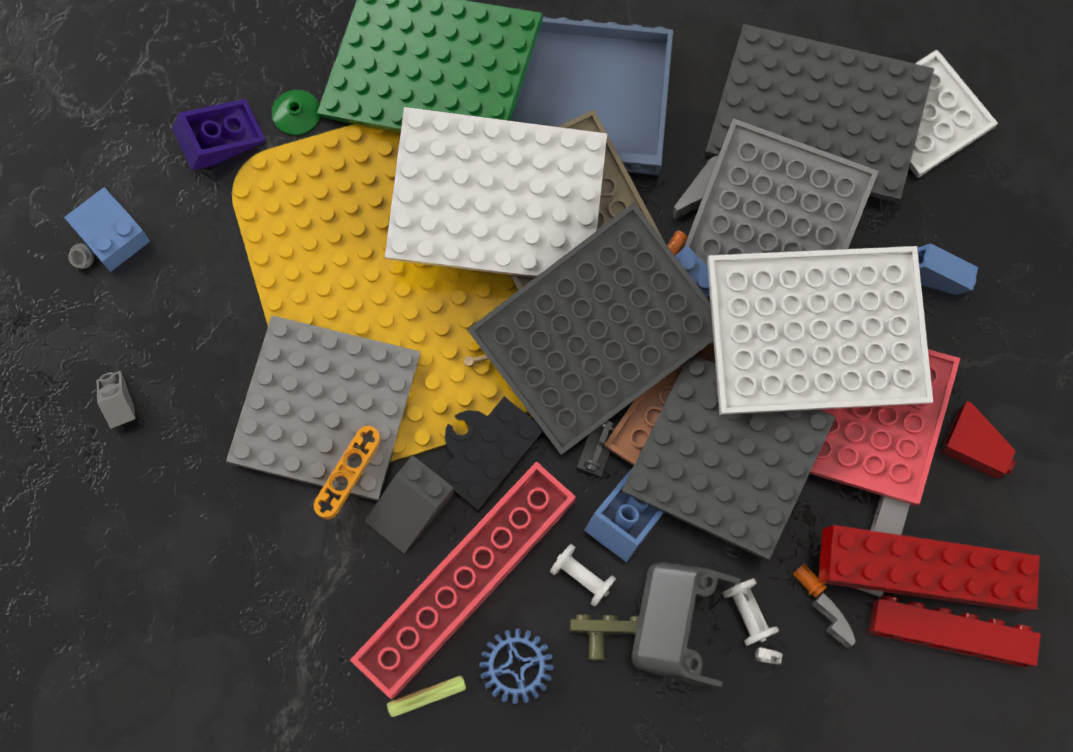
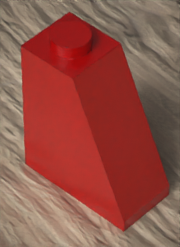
(978, 443)

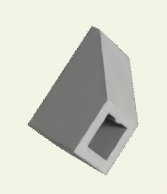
(114, 399)

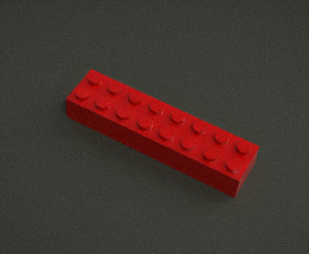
(928, 568)

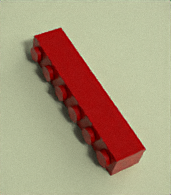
(955, 633)

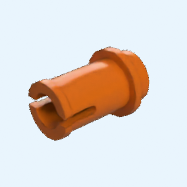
(677, 242)
(809, 580)

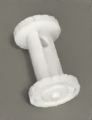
(582, 575)
(750, 612)

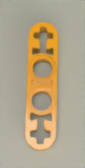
(347, 472)

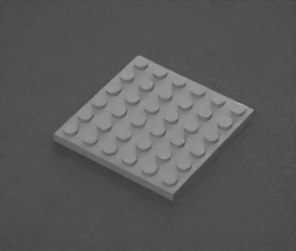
(778, 197)
(312, 399)

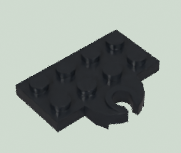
(487, 449)

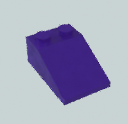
(216, 133)

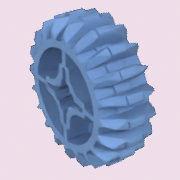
(538, 660)

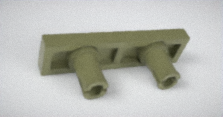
(599, 629)

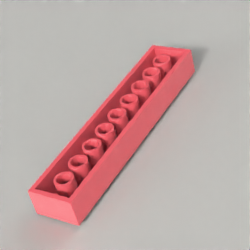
(463, 580)

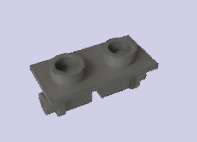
(594, 453)

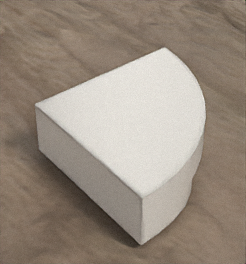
(768, 656)

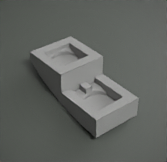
(839, 628)

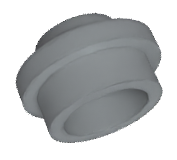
(81, 256)

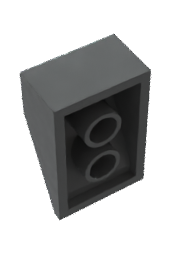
(409, 504)

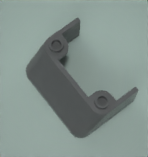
(667, 619)

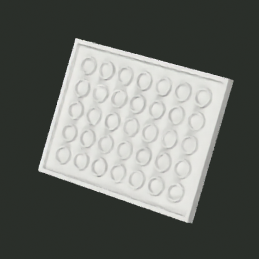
(492, 192)
(819, 330)

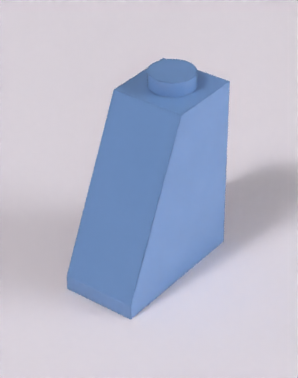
(945, 271)

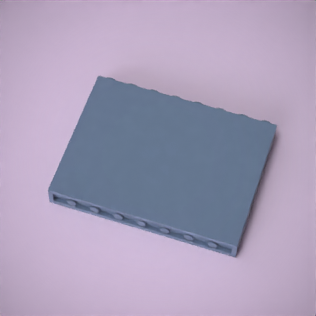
(605, 69)

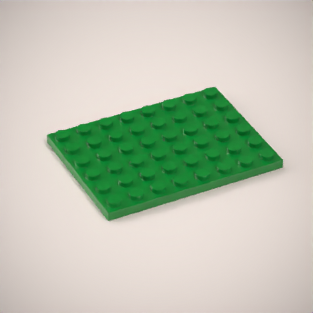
(429, 58)

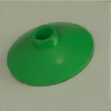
(298, 121)

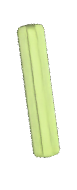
(426, 696)

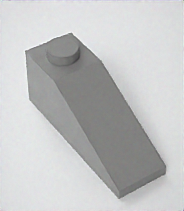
(693, 196)

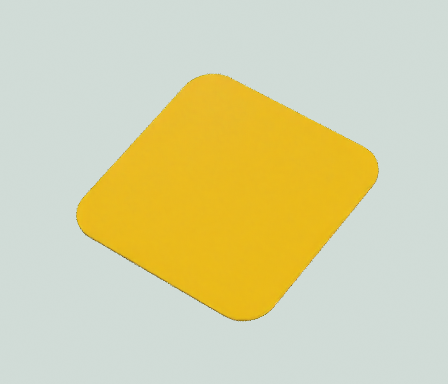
(317, 251)

